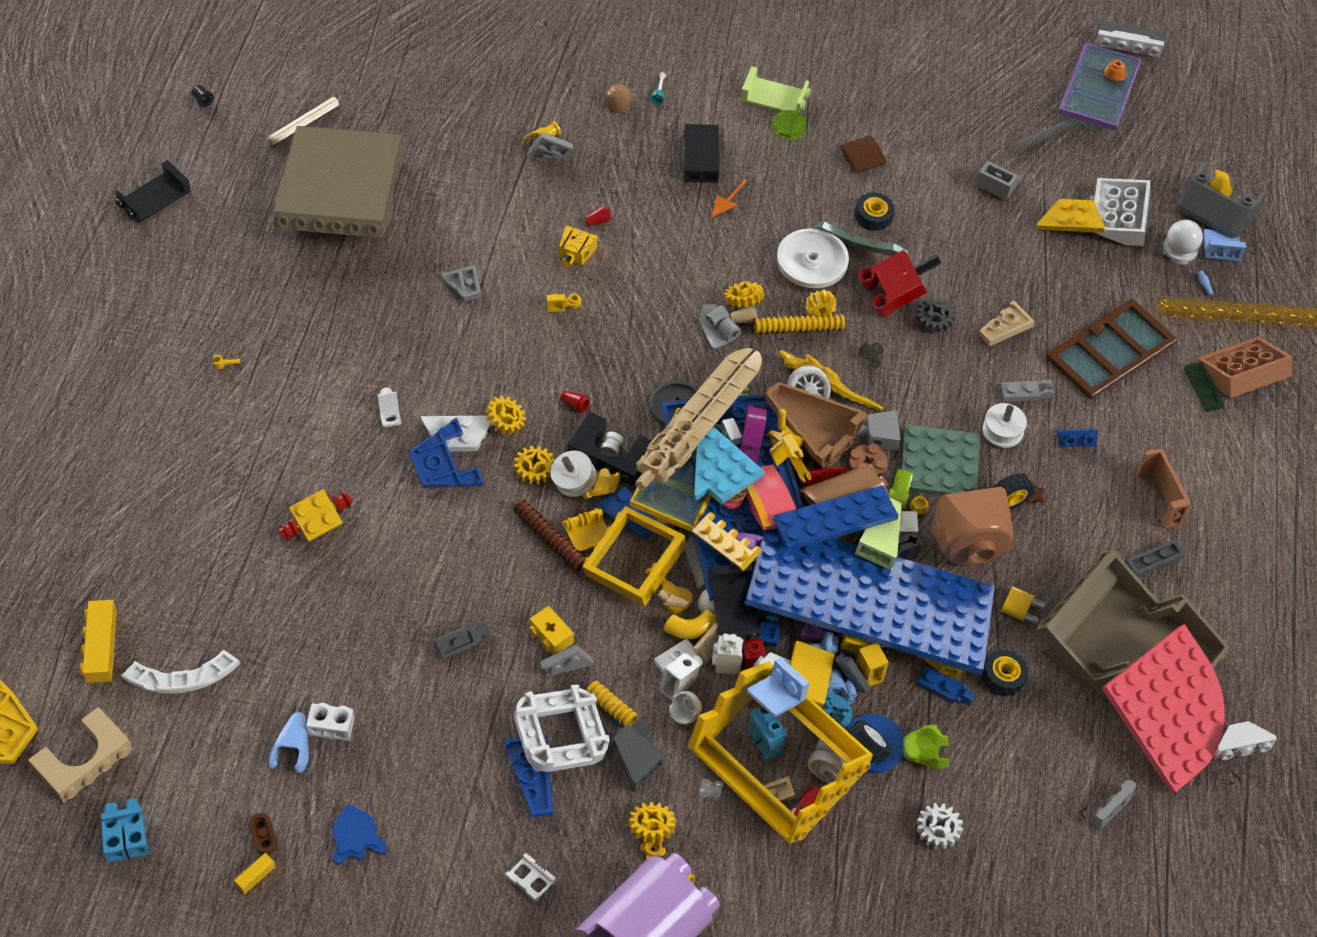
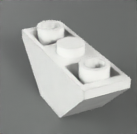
(1243, 740)

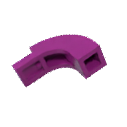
(753, 432)

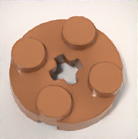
(868, 452)

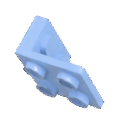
(1222, 247)
(780, 690)

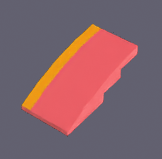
(769, 497)

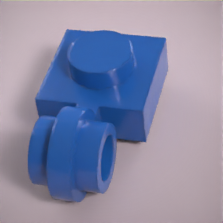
(771, 631)

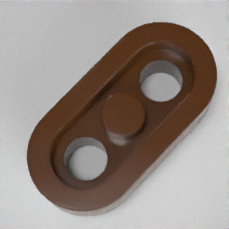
(263, 835)

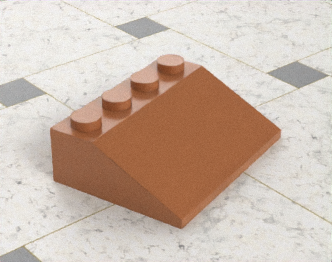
(1247, 366)

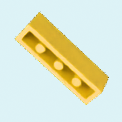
(99, 641)

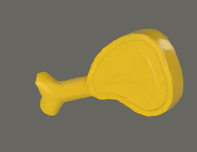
(669, 588)

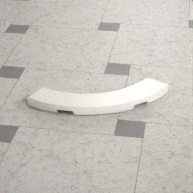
(181, 681)

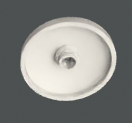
(812, 258)

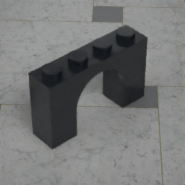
(586, 439)

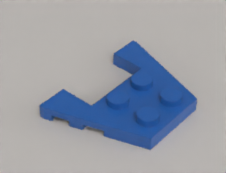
(435, 463)

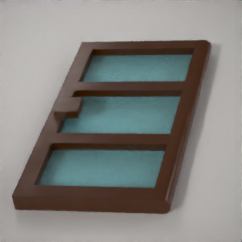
(1111, 348)

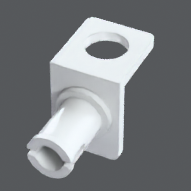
(388, 407)

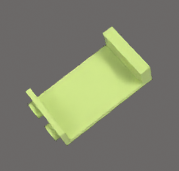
(773, 94)

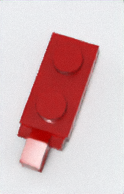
(822, 474)

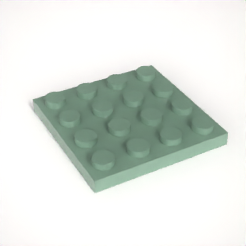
(940, 459)

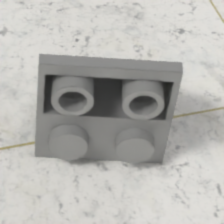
(997, 180)

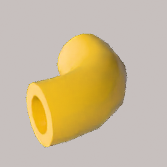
(691, 628)

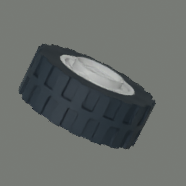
(871, 740)

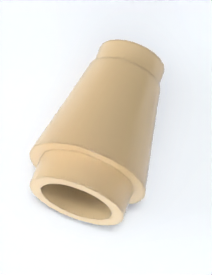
(744, 315)

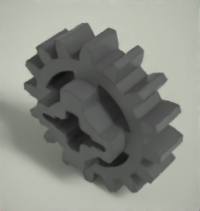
(935, 315)

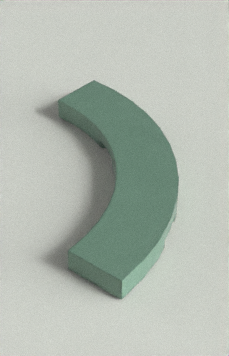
(881, 248)

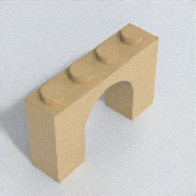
(68, 780)

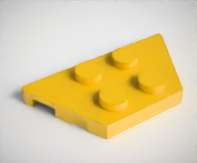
(1072, 216)

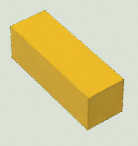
(254, 873)

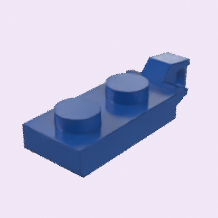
(945, 687)

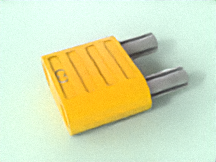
(1018, 604)

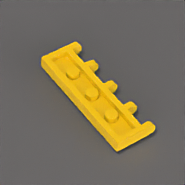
(725, 542)

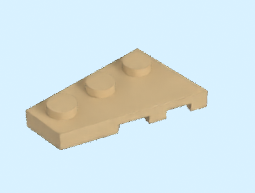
(1007, 324)

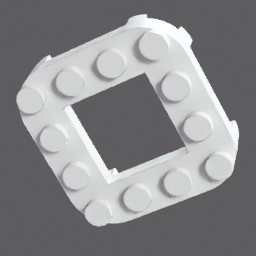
(565, 757)

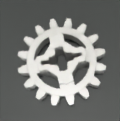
(938, 834)

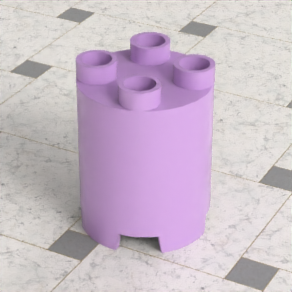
(654, 903)

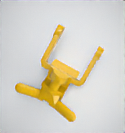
(787, 445)

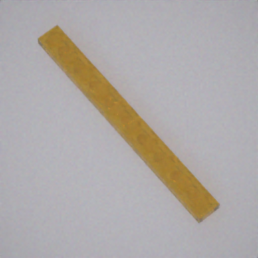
(1237, 311)

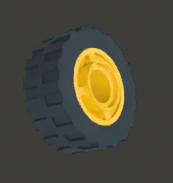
(874, 211)
(1017, 488)
(1007, 662)

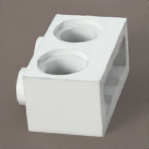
(329, 727)

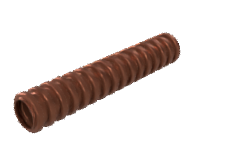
(548, 533)

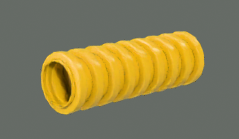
(612, 704)

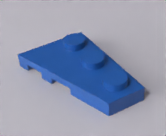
(616, 503)

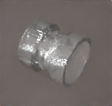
(710, 789)

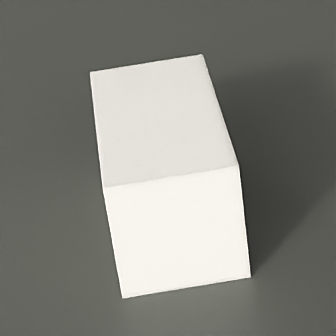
(731, 431)

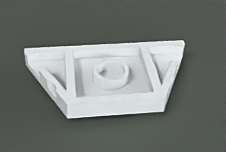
(473, 427)

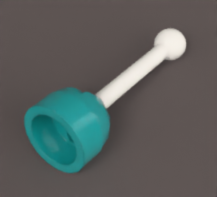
(658, 93)

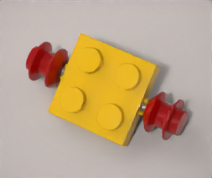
(315, 515)

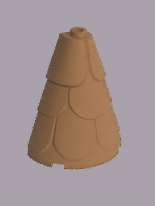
(821, 422)

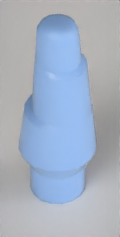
(1204, 281)

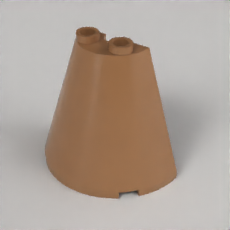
(842, 485)

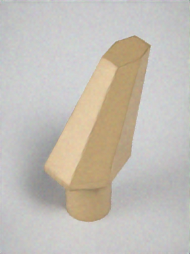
(671, 600)

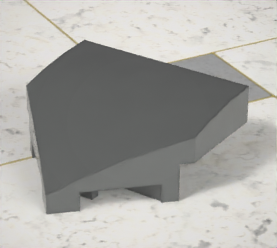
(850, 671)

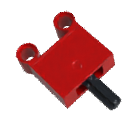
(898, 279)

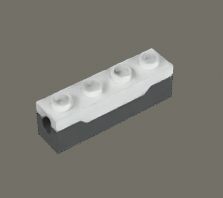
(1130, 38)

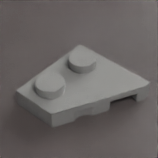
(550, 147)
(464, 282)
(567, 660)

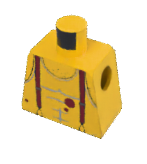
(576, 246)

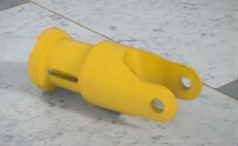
(552, 129)

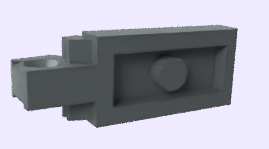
(460, 639)

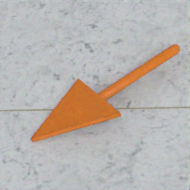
(722, 204)

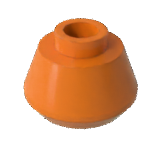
(1115, 71)

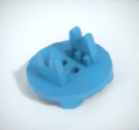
(842, 712)

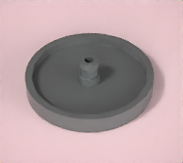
(669, 392)

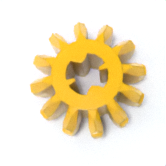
(821, 303)

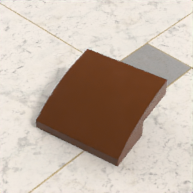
(863, 154)

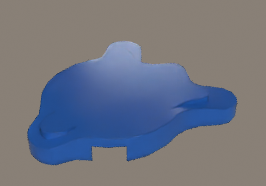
(353, 834)

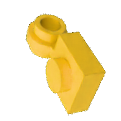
(557, 302)

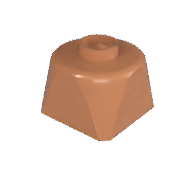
(973, 526)

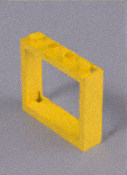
(658, 573)

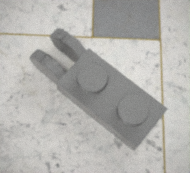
(1026, 390)
(1114, 804)

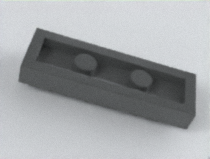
(1155, 558)

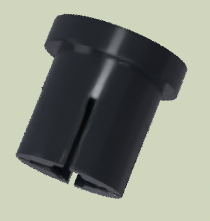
(203, 97)

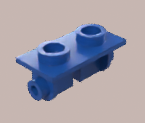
(1077, 437)

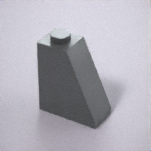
(636, 756)

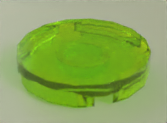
(789, 124)

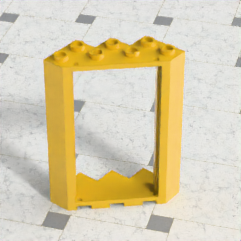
(758, 797)

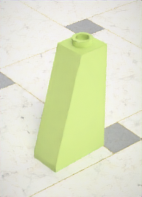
(881, 541)

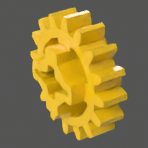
(744, 294)
(505, 415)
(534, 464)
(652, 822)

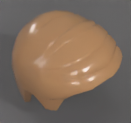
(618, 98)

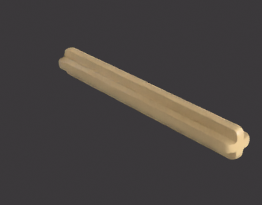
(303, 120)

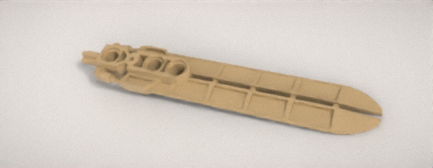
(681, 435)

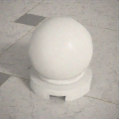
(1183, 242)

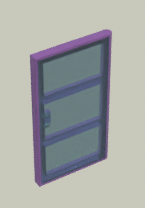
(1093, 96)

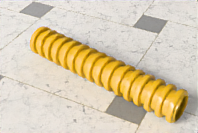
(803, 323)

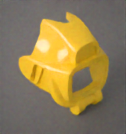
(604, 484)

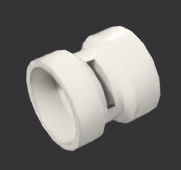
(611, 444)

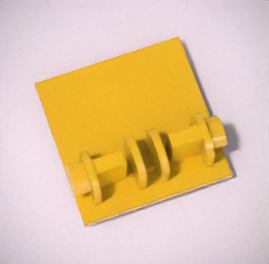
(585, 529)

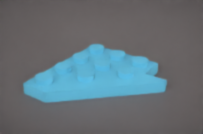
(722, 468)

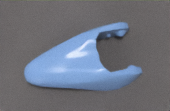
(293, 736)

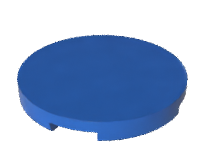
(893, 736)

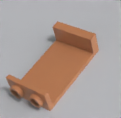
(1157, 464)

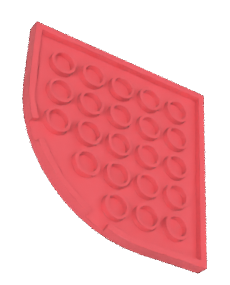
(1172, 707)

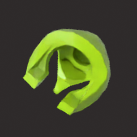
(923, 747)

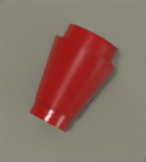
(599, 216)
(576, 401)

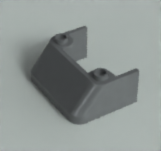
(1217, 209)

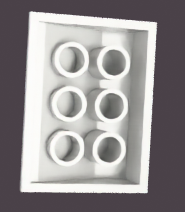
(1123, 209)

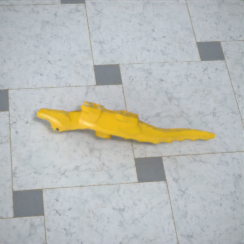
(836, 385)

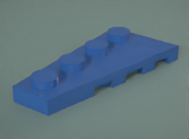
(533, 784)

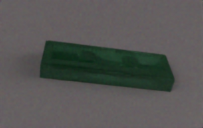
(1204, 387)

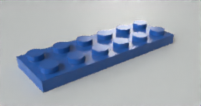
(835, 517)

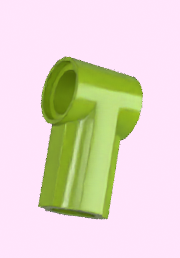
(901, 487)

